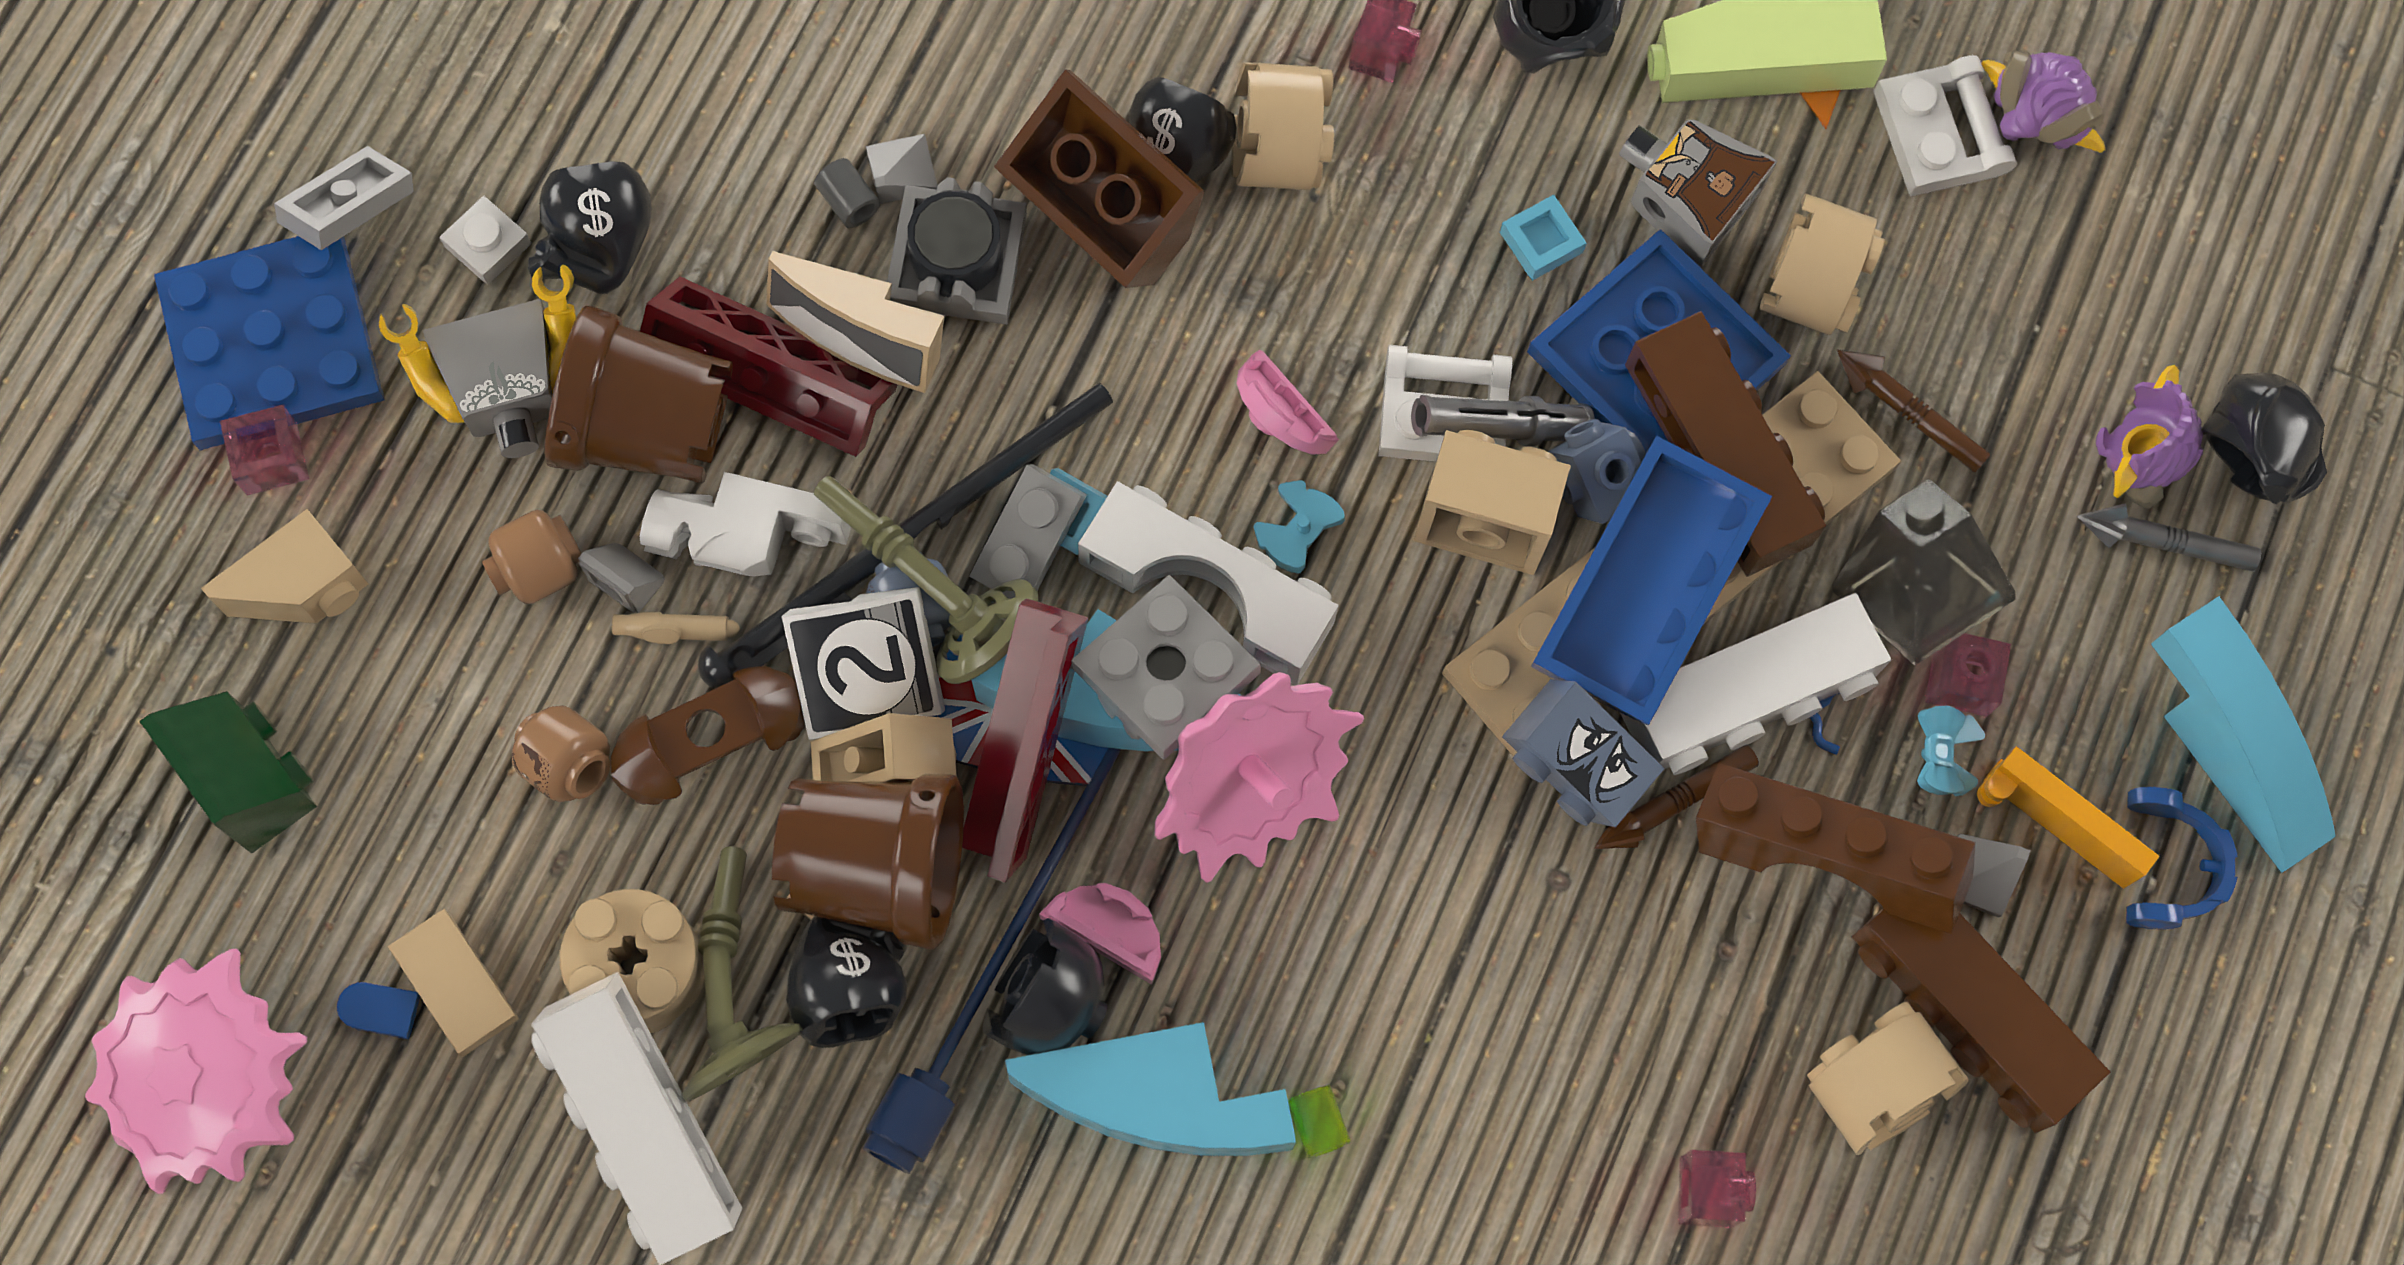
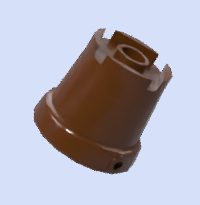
(634, 401)
(873, 854)

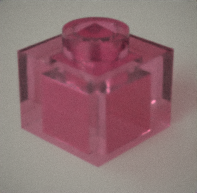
(1385, 38)
(253, 437)
(1957, 687)
(1715, 1188)

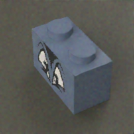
(1581, 754)

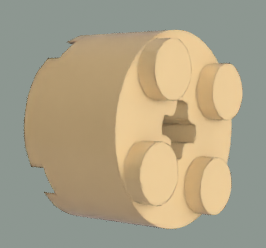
(1282, 126)
(1821, 266)
(633, 920)
(1885, 1079)

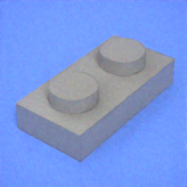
(344, 197)
(1029, 530)

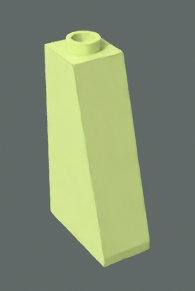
(1768, 49)

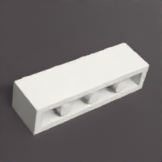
(1762, 681)
(636, 1119)

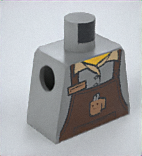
(1695, 184)

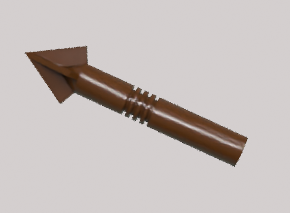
(1867, 372)
(1670, 803)

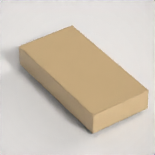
(453, 982)

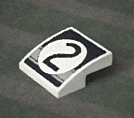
(863, 660)

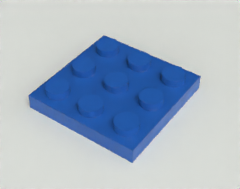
(1642, 295)
(268, 334)

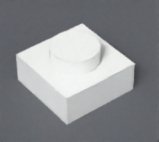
(485, 240)

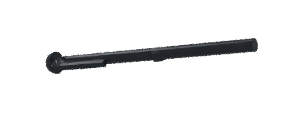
(769, 636)

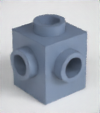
(1601, 467)

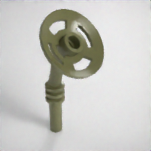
(982, 627)
(731, 1043)

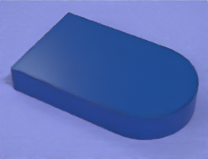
(378, 1009)

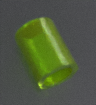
(1319, 1121)

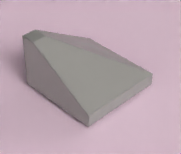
(900, 164)
(1994, 874)

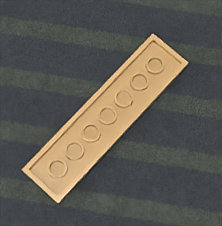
(1830, 453)

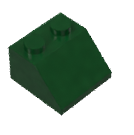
(233, 767)

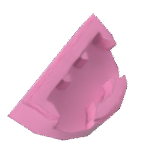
(1280, 408)
(1112, 924)

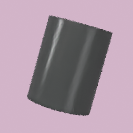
(847, 193)

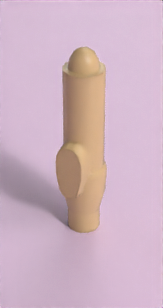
(673, 627)

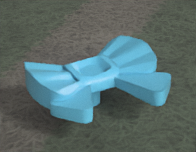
(1289, 543)
(1943, 729)

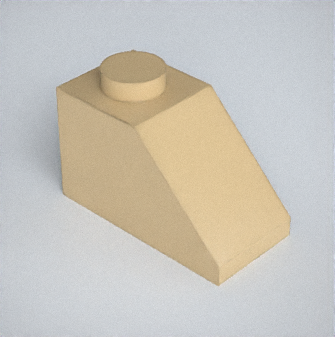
(289, 577)
(886, 750)

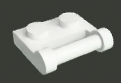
(1926, 133)
(1396, 430)

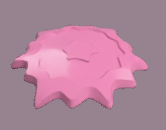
(1254, 772)
(192, 1072)

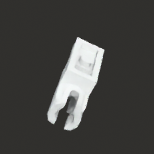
(742, 526)

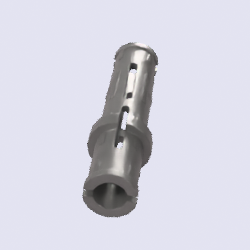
(1526, 421)

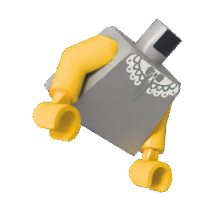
(493, 366)

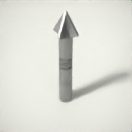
(2115, 524)

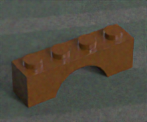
(1900, 863)

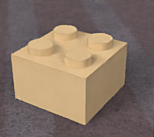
(1492, 501)

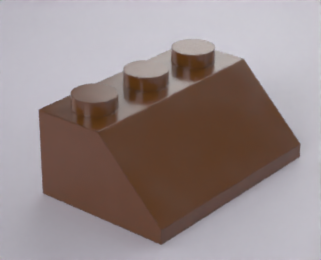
(1102, 183)

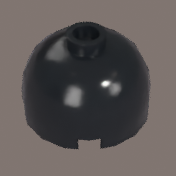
(1049, 993)

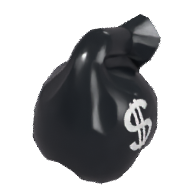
(1184, 125)
(593, 224)
(845, 983)

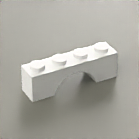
(1142, 541)

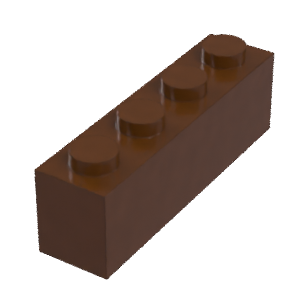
(1719, 419)
(1986, 1014)

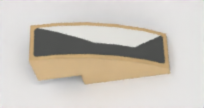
(856, 320)

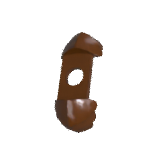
(658, 750)

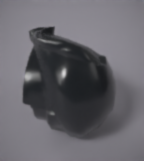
(1586, 24)
(2268, 437)

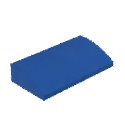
(1652, 580)

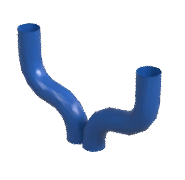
(1817, 730)

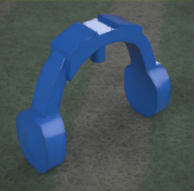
(2170, 804)

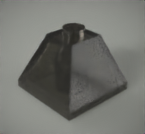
(1924, 573)

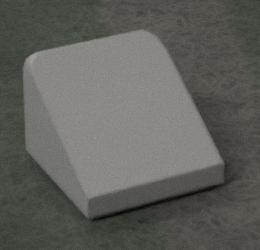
(621, 575)

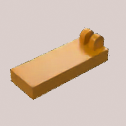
(2067, 817)

